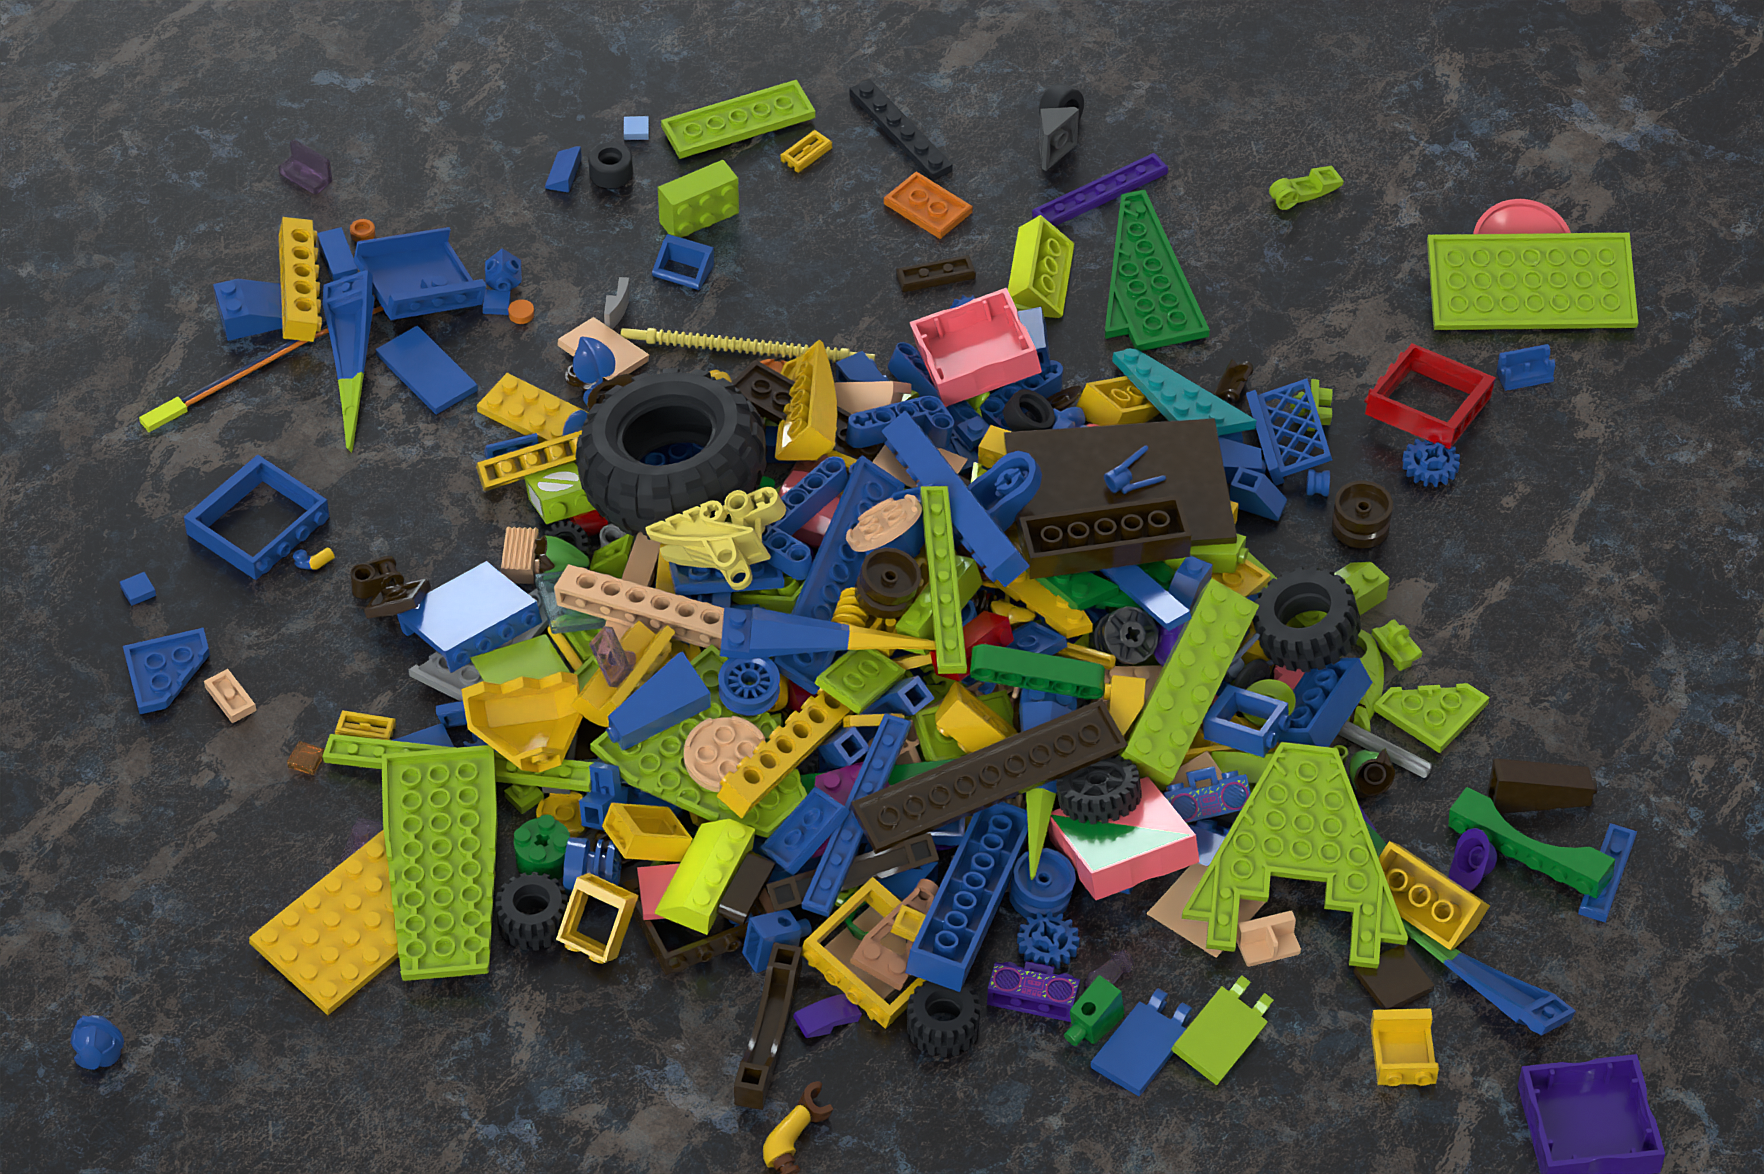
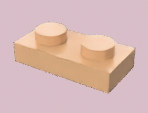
(230, 696)

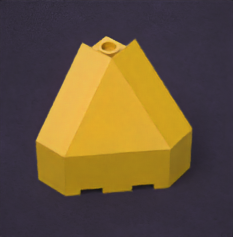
(525, 718)

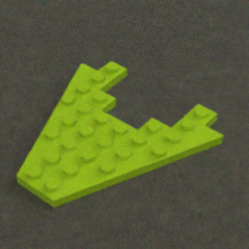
(1306, 828)

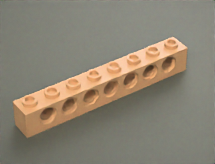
(629, 602)

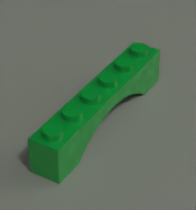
(1577, 867)

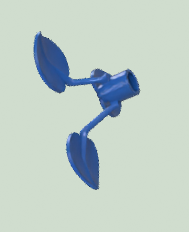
(590, 364)

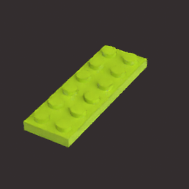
(738, 119)

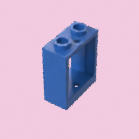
(1233, 699)

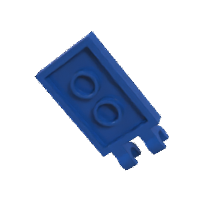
(1030, 638)
(1141, 1044)

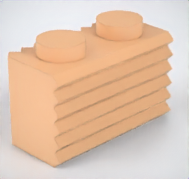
(518, 557)

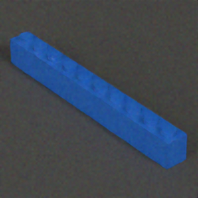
(967, 513)

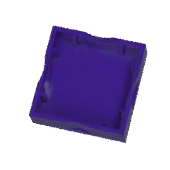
(1591, 1117)

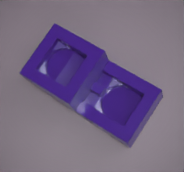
(825, 1014)

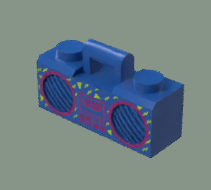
(1217, 799)

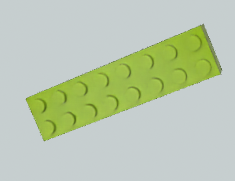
(1188, 682)

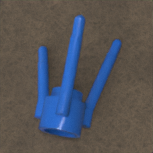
(1120, 477)

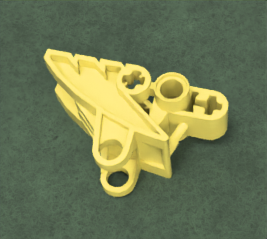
(717, 544)

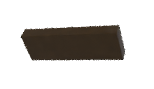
(935, 273)

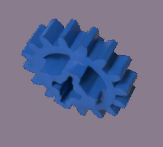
(1430, 462)
(1048, 940)

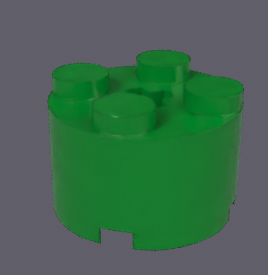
(541, 847)

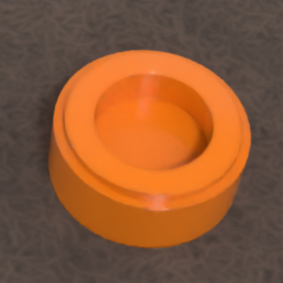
(362, 230)
(521, 311)

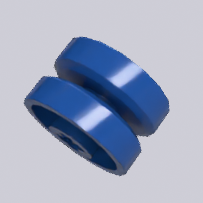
(1048, 890)

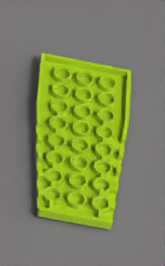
(441, 858)

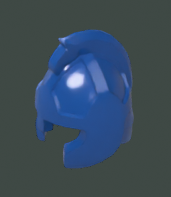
(96, 1042)

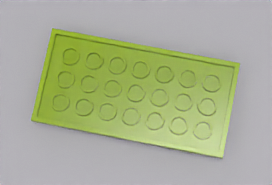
(1532, 281)

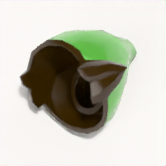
(557, 554)
(1371, 773)

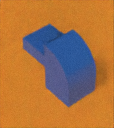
(605, 790)

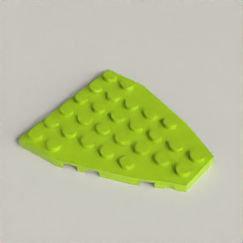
(660, 768)

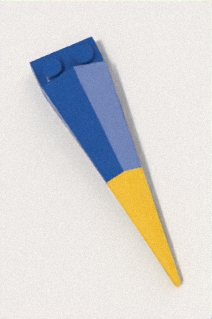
(774, 633)

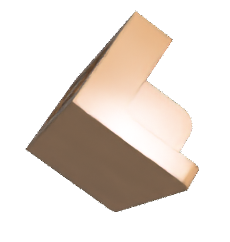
(1268, 938)

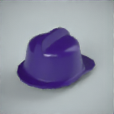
(1472, 859)

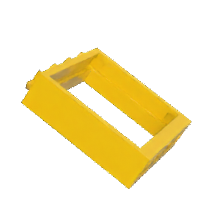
(839, 975)

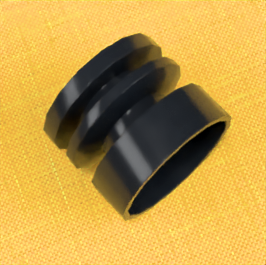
(1110, 631)

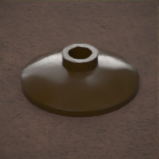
(1065, 398)

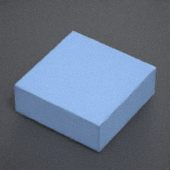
(636, 128)

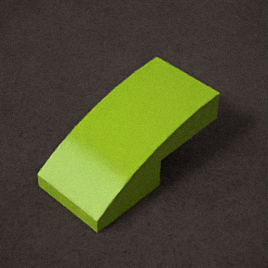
(1318, 183)

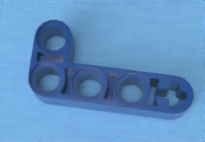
(1044, 383)
(928, 412)

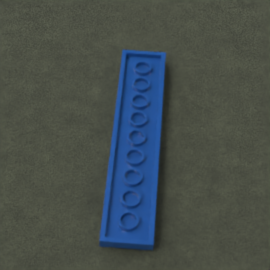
(835, 566)

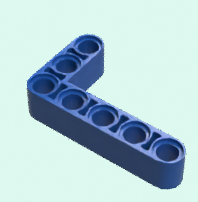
(801, 505)

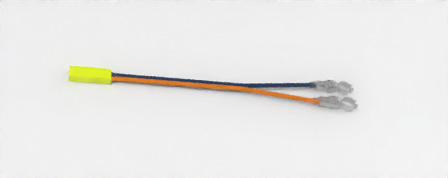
(177, 406)

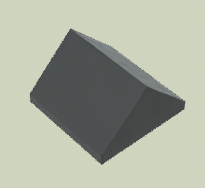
(1057, 134)

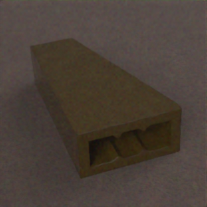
(1539, 786)

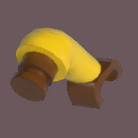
(779, 1145)

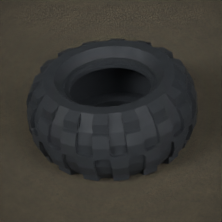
(661, 413)

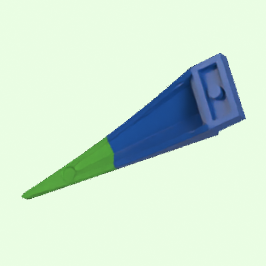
(1519, 1000)

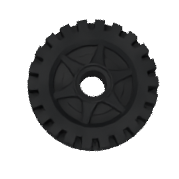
(1100, 791)

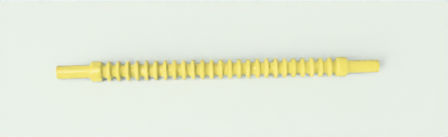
(651, 336)

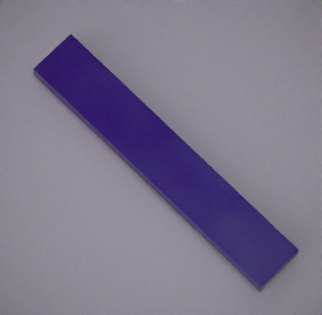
(1102, 190)

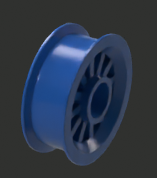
(744, 698)

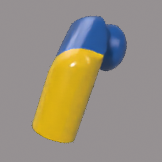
(314, 562)

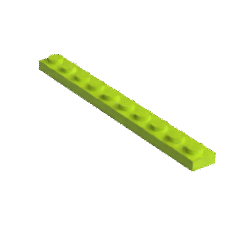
(369, 751)

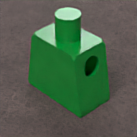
(1095, 1012)

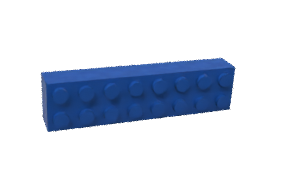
(969, 896)

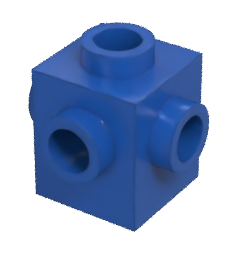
(503, 271)

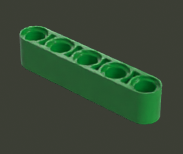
(1037, 671)

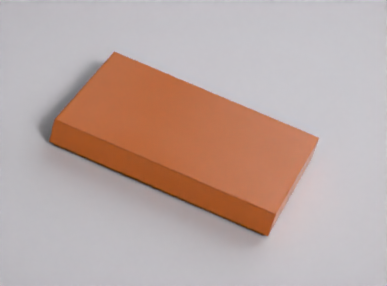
(928, 205)

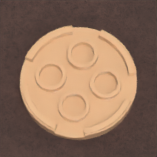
(884, 523)
(718, 747)

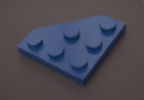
(164, 666)

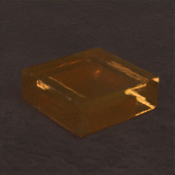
(305, 757)

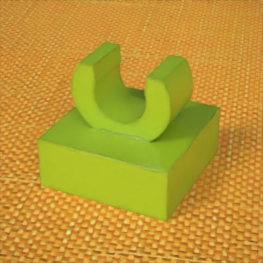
(523, 796)

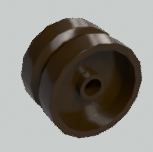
(1362, 514)
(887, 583)

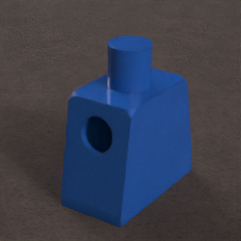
(770, 928)

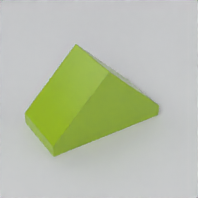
(613, 557)

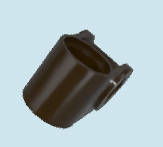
(374, 575)

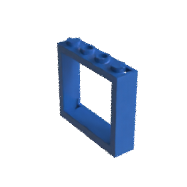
(232, 492)

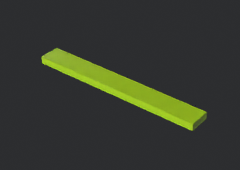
(943, 580)

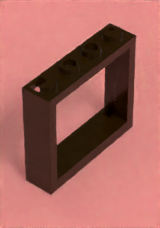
(693, 953)

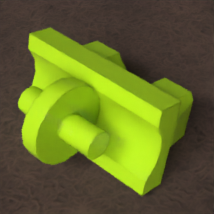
(1321, 396)
(1396, 642)

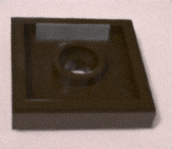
(397, 598)

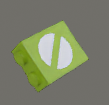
(557, 493)

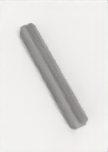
(1396, 754)

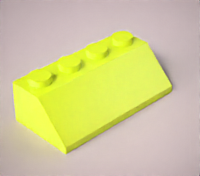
(1041, 267)
(706, 874)

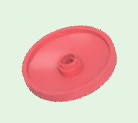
(1520, 217)

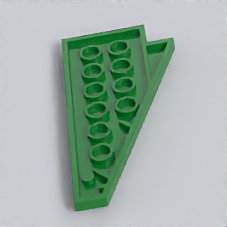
(1147, 283)

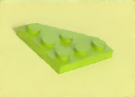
(1432, 712)

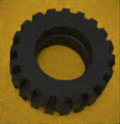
(1312, 645)

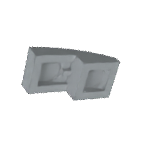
(617, 305)

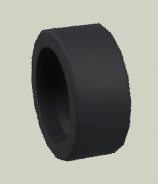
(1035, 404)

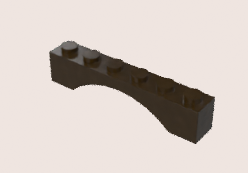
(903, 857)
(775, 1005)

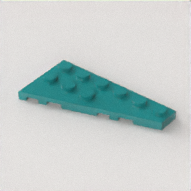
(1177, 396)

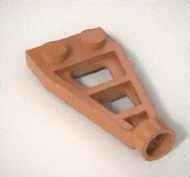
(882, 961)

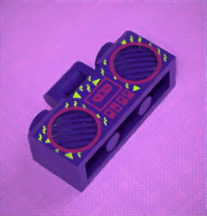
(1033, 990)

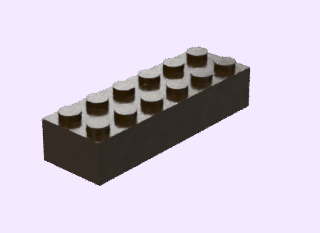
(1104, 537)

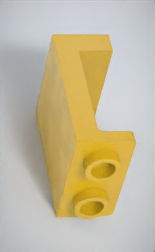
(1403, 1047)

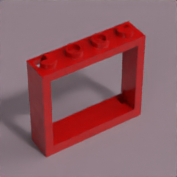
(1441, 369)

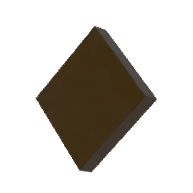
(1395, 980)

